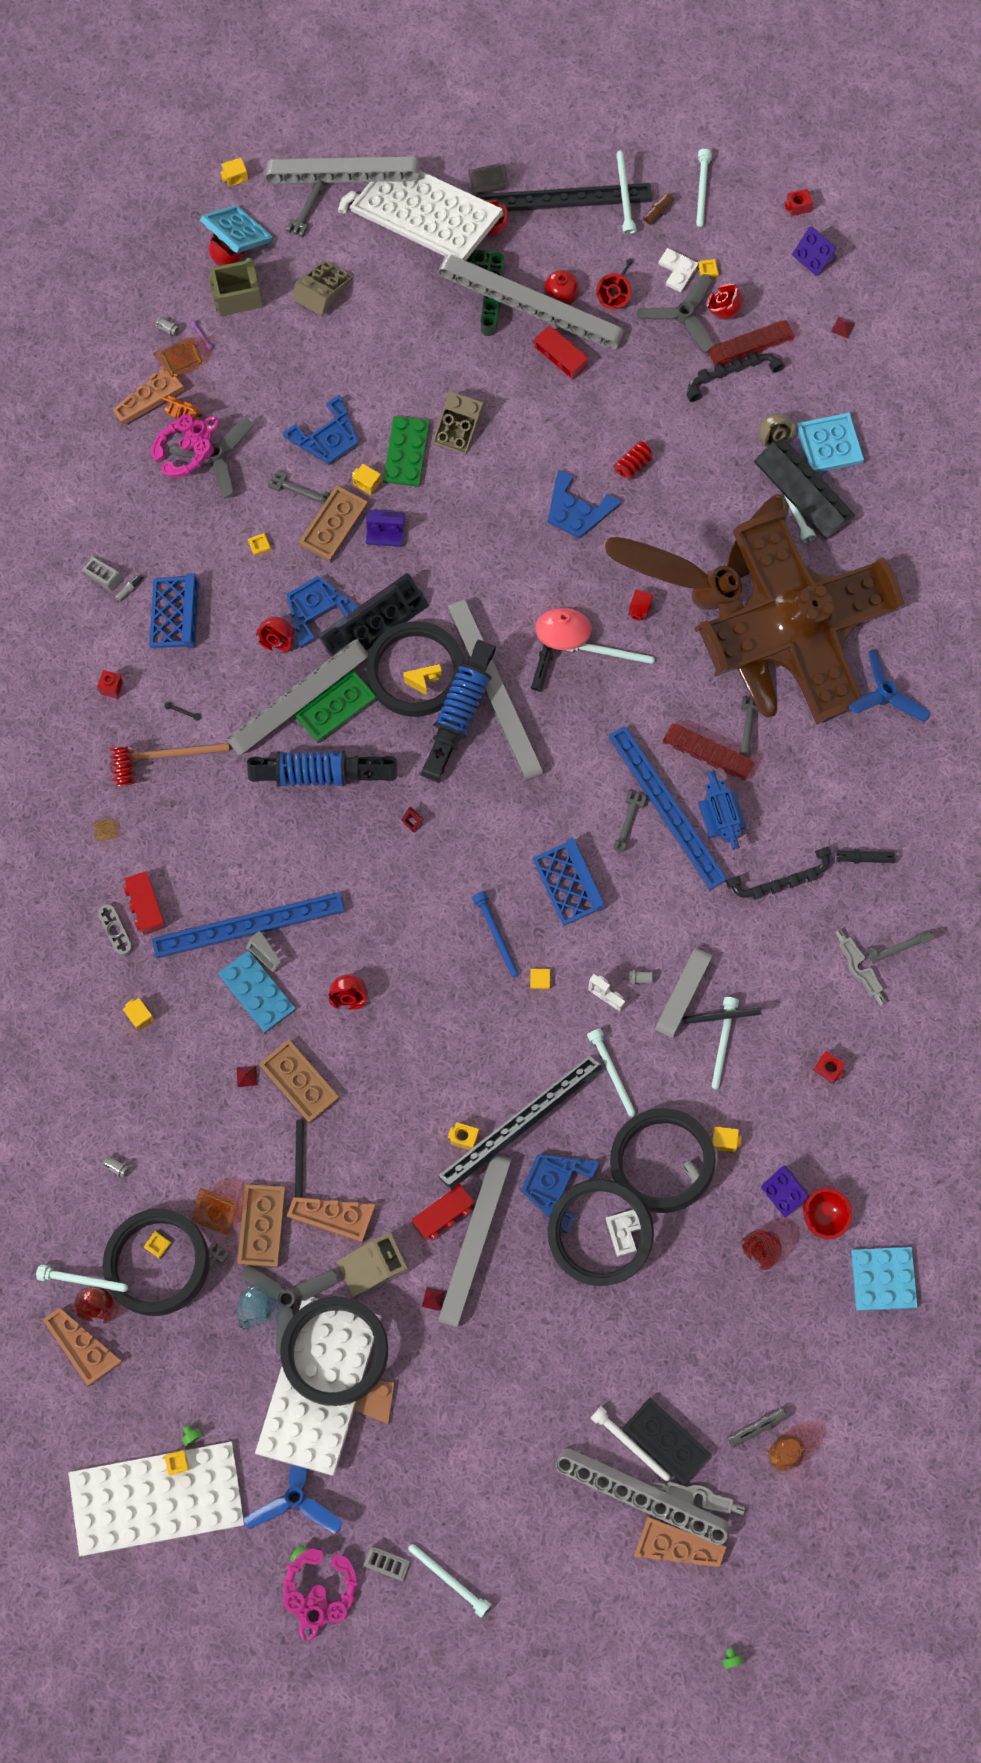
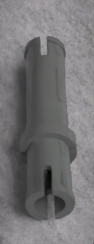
(778, 1416)

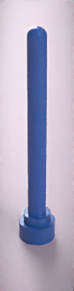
(481, 900)

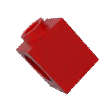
(803, 198)
(640, 605)
(110, 684)
(828, 1059)

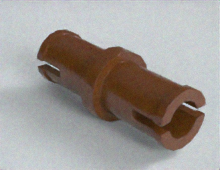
(658, 208)

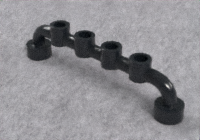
(737, 365)
(776, 885)

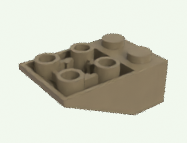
(321, 287)
(458, 422)
(372, 1265)

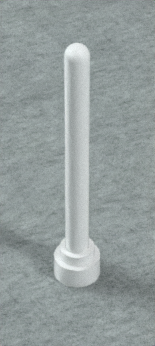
(602, 1418)

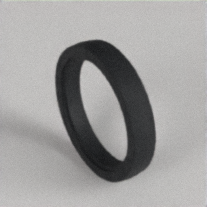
(398, 632)
(674, 1117)
(561, 1256)
(194, 1284)
(292, 1331)

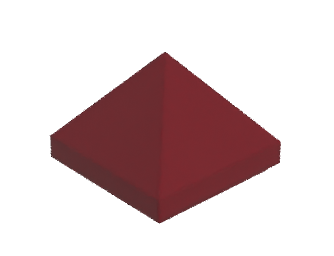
(842, 327)
(411, 813)
(246, 1076)
(433, 1299)

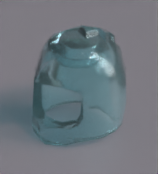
(253, 1306)

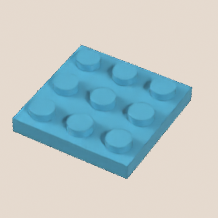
(236, 228)
(830, 443)
(884, 1279)

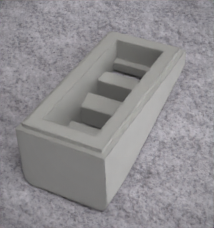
(111, 581)
(262, 950)
(405, 1563)

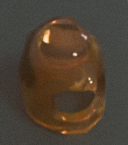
(788, 1451)

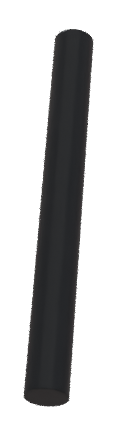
(722, 1015)
(299, 1159)

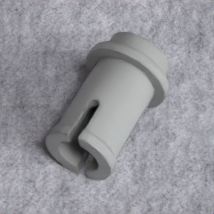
(170, 328)
(639, 977)
(115, 1166)
(691, 1170)

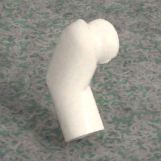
(345, 200)

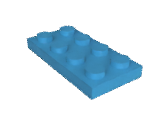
(256, 991)

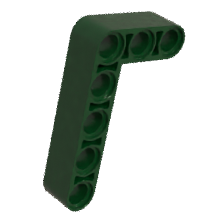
(487, 260)

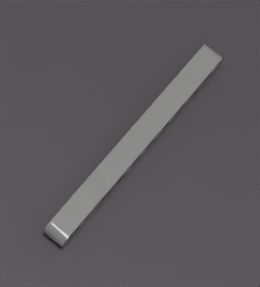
(530, 302)
(497, 695)

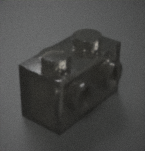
(488, 178)

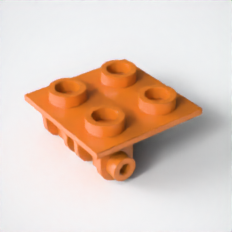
(176, 408)

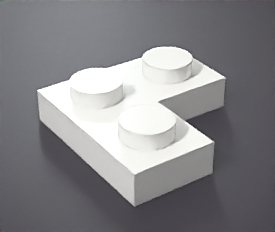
(682, 269)
(599, 986)
(620, 1230)

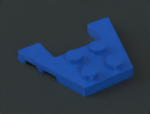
(329, 441)
(573, 514)
(311, 602)
(548, 1180)

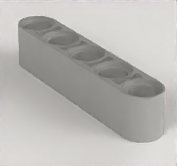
(683, 992)

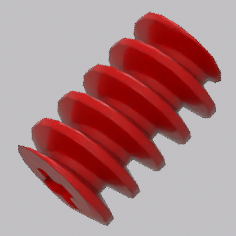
(633, 459)
(122, 766)

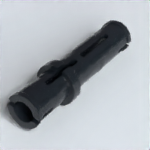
(537, 683)
(865, 856)

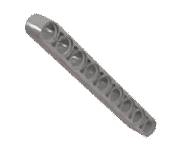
(342, 170)
(297, 697)
(474, 1240)
(649, 1504)

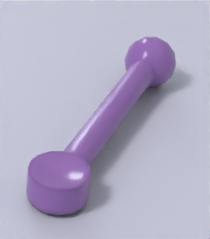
(194, 324)

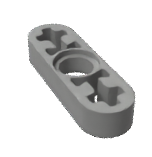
(104, 920)

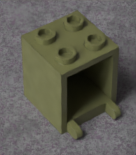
(240, 286)

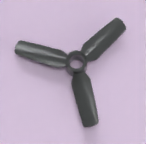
(691, 323)
(225, 445)
(301, 1293)

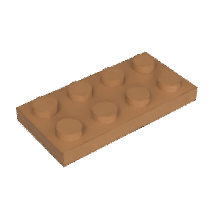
(333, 523)
(299, 1081)
(261, 1226)

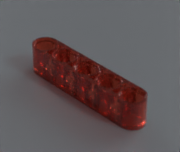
(755, 341)
(709, 751)

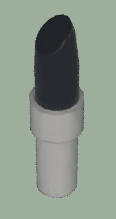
(129, 587)

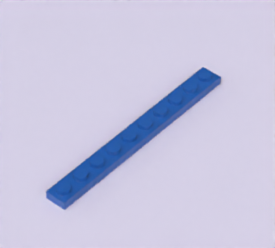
(667, 808)
(247, 925)

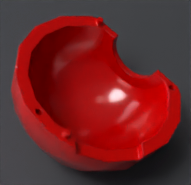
(827, 1213)

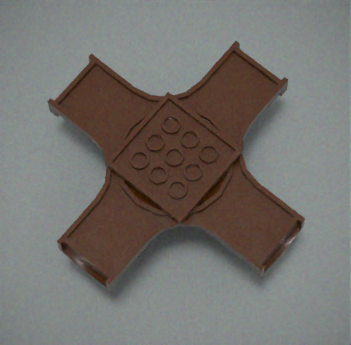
(799, 616)

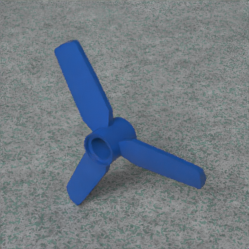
(887, 692)
(309, 1507)

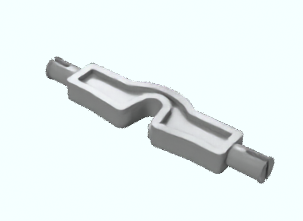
(855, 958)
(709, 1502)

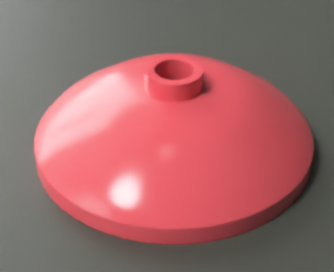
(563, 628)

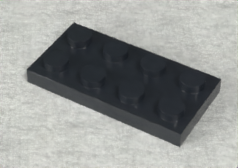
(666, 1441)

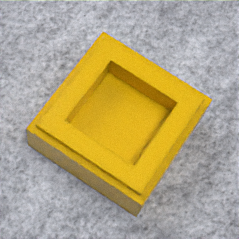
(708, 268)
(259, 544)
(539, 978)
(157, 1244)
(176, 1463)

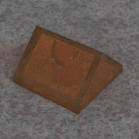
(179, 356)
(215, 1211)

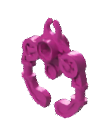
(197, 436)
(316, 1598)

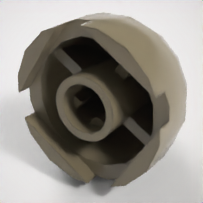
(775, 428)

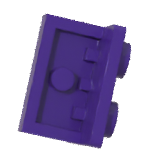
(814, 251)
(385, 528)
(785, 1191)

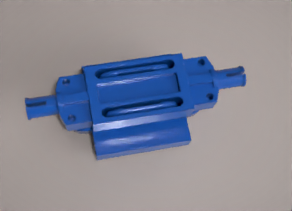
(721, 812)

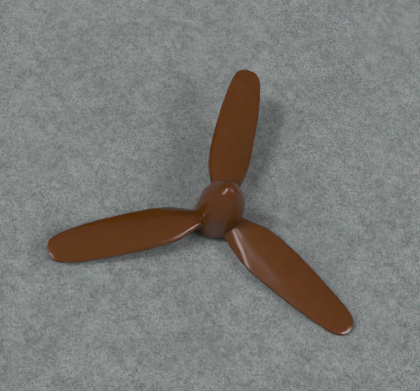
(711, 591)

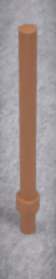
(179, 752)

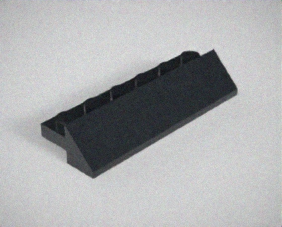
(804, 488)
(367, 622)

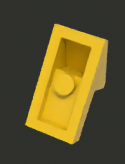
(418, 677)

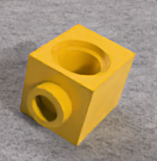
(234, 172)
(366, 479)
(138, 1014)
(726, 1139)
(467, 1144)

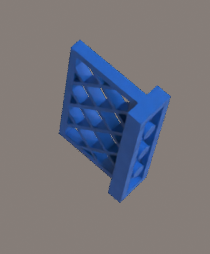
(189, 610)
(581, 871)

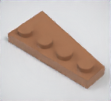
(148, 396)
(340, 1218)
(84, 1351)
(377, 1402)
(676, 1545)

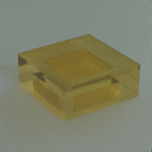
(104, 830)

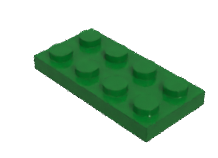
(406, 451)
(335, 706)

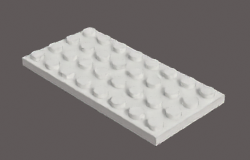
(429, 213)
(331, 1358)
(143, 1505)

